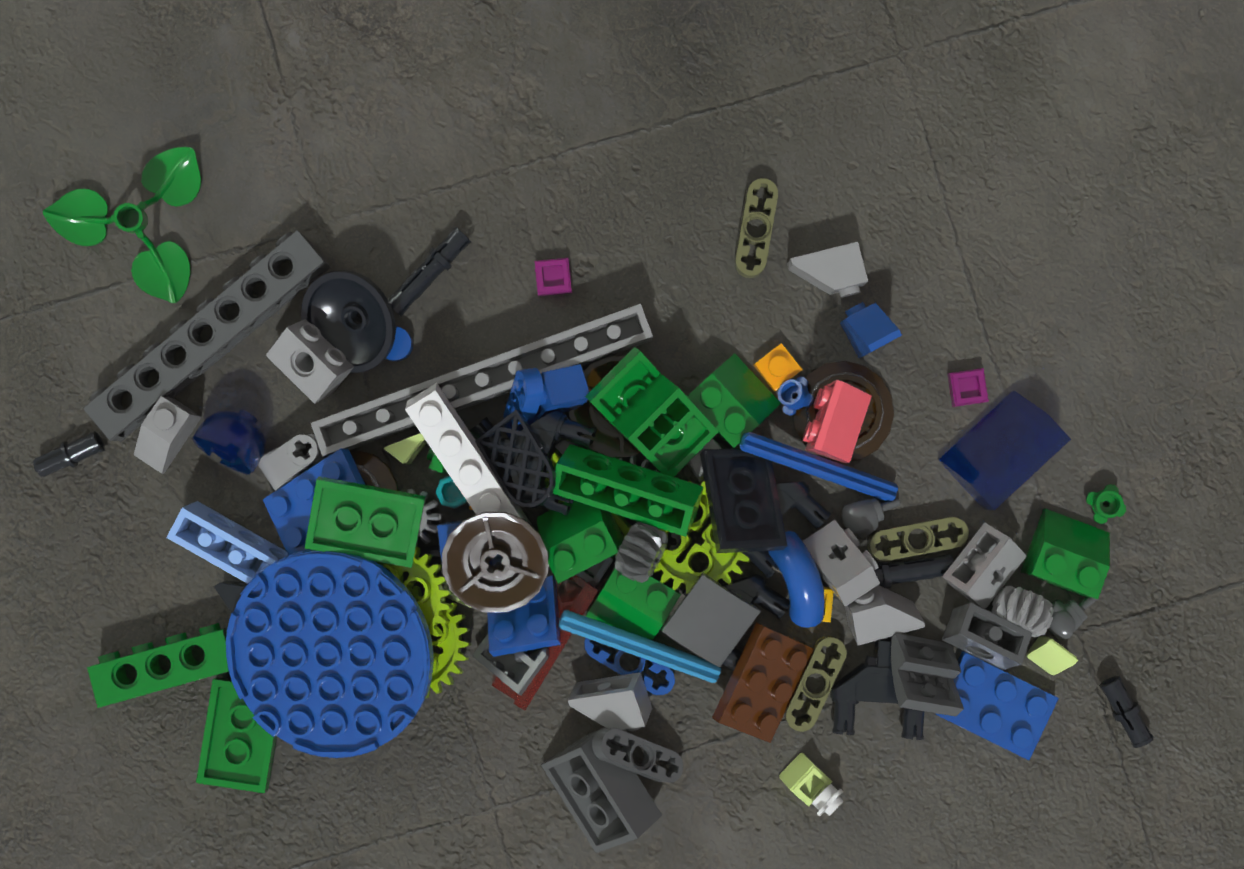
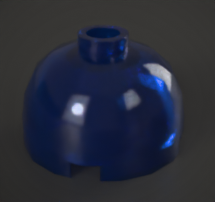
(233, 439)

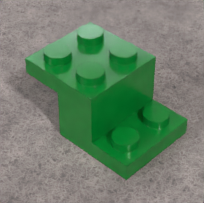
(652, 413)

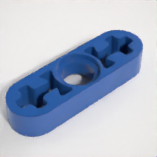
(525, 396)
(603, 654)

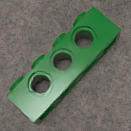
(627, 490)
(113, 686)

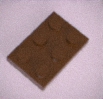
(763, 683)

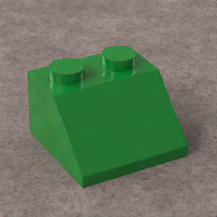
(733, 400)
(578, 539)
(1069, 554)
(633, 604)

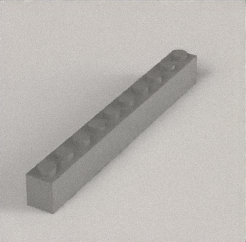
(485, 379)

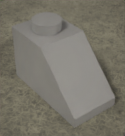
(832, 269)
(164, 433)
(881, 615)
(613, 701)

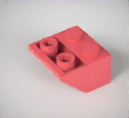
(837, 421)

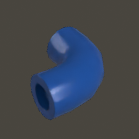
(802, 581)

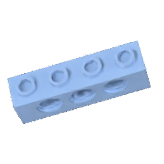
(223, 542)

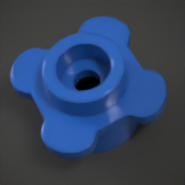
(787, 392)

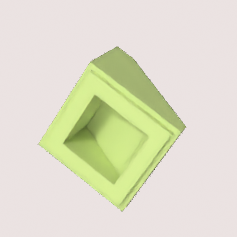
(407, 449)
(1051, 655)
(804, 779)

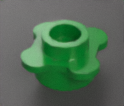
(1111, 495)

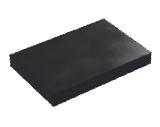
(742, 501)

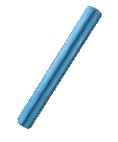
(639, 646)

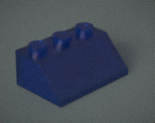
(1003, 450)

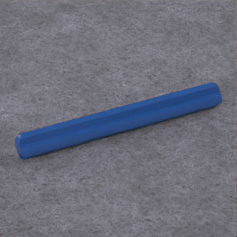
(818, 466)

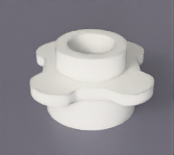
(828, 800)

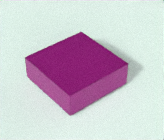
(553, 276)
(967, 387)

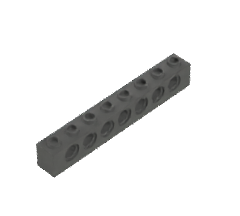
(106, 403)

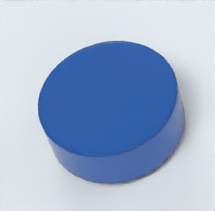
(402, 346)

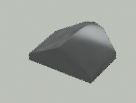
(513, 669)

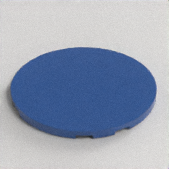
(329, 653)

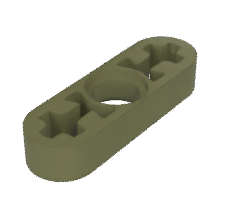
(769, 205)
(944, 543)
(821, 697)

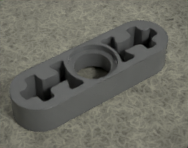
(624, 758)

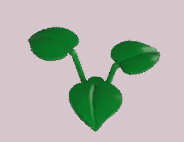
(165, 268)

